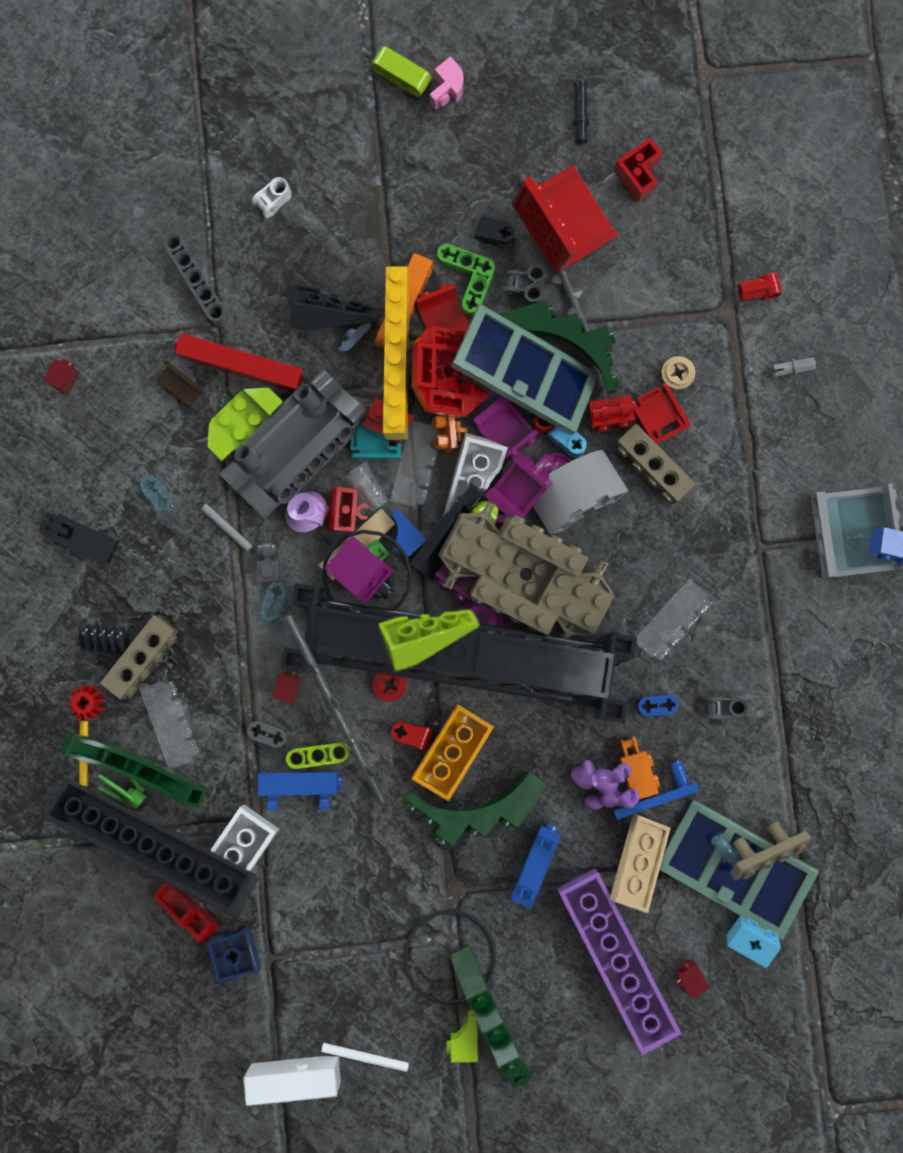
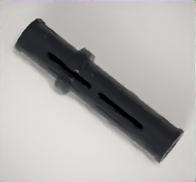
(580, 121)

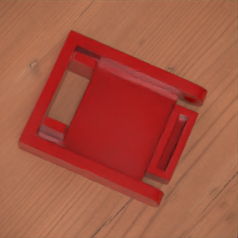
(658, 411)

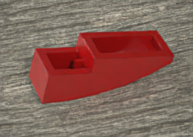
(186, 912)

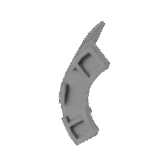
(577, 488)

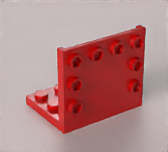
(563, 218)

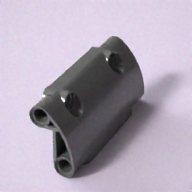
(294, 444)

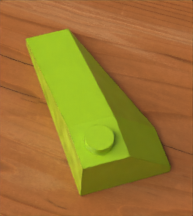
(417, 639)

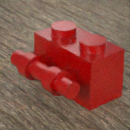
(611, 413)

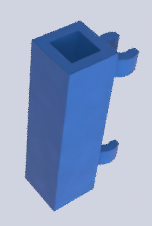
(298, 783)
(535, 865)

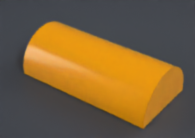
(452, 752)

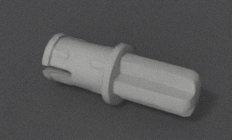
(794, 367)

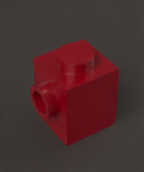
(61, 375)
(287, 687)
(691, 979)

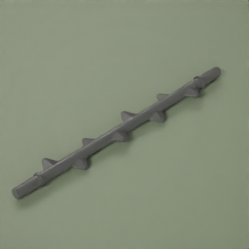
(571, 292)
(334, 707)

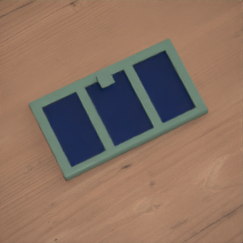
(525, 369)
(766, 897)

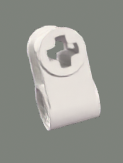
(271, 198)

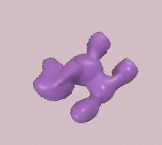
(607, 782)

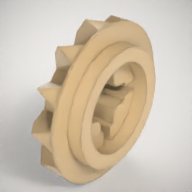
(680, 364)

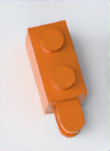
(641, 771)

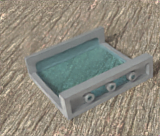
(845, 527)

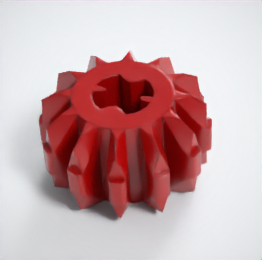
(89, 710)

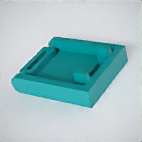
(373, 445)

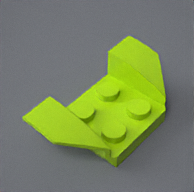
(240, 419)

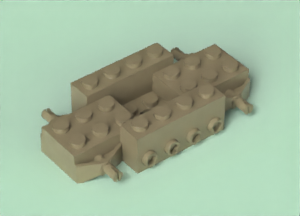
(553, 592)

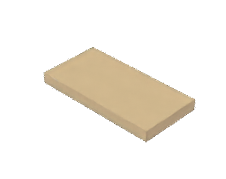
(640, 863)

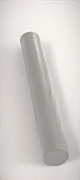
(226, 527)

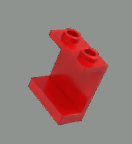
(442, 309)

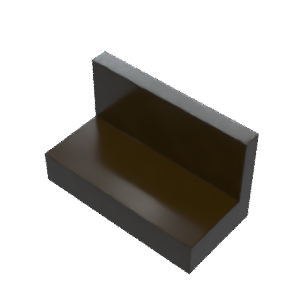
(179, 384)

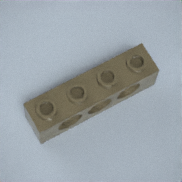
(666, 466)
(115, 680)

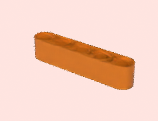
(419, 272)

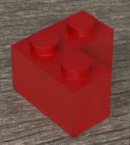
(635, 169)

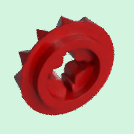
(390, 695)

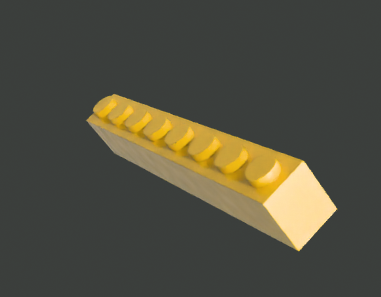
(396, 353)

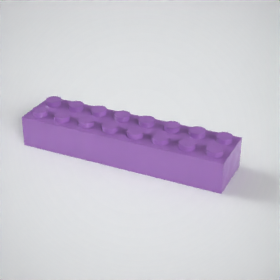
(619, 961)

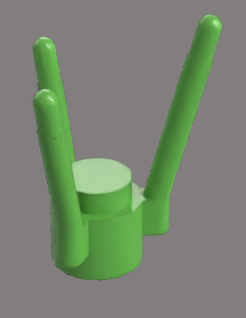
(131, 798)

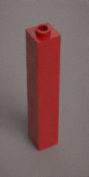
(238, 362)

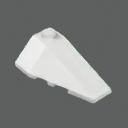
(476, 463)

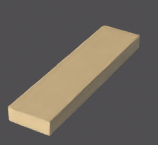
(378, 522)

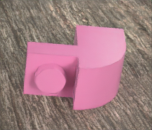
(451, 83)

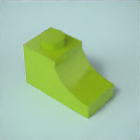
(464, 1043)

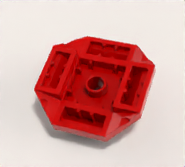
(439, 391)

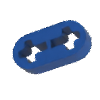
(658, 710)

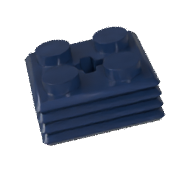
(227, 968)

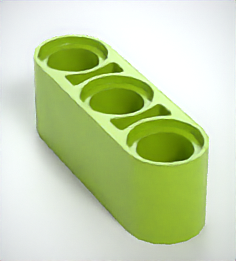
(401, 71)
(309, 761)

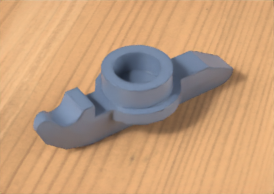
(353, 336)

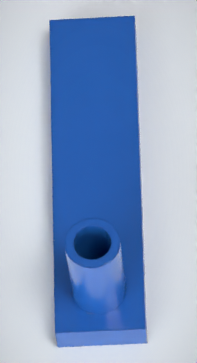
(684, 789)

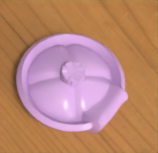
(306, 511)

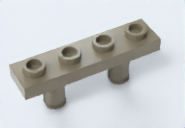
(763, 860)

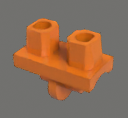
(451, 433)

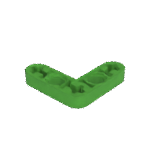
(477, 275)

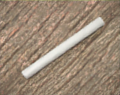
(365, 1057)

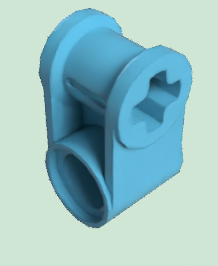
(566, 441)

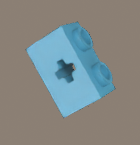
(753, 941)

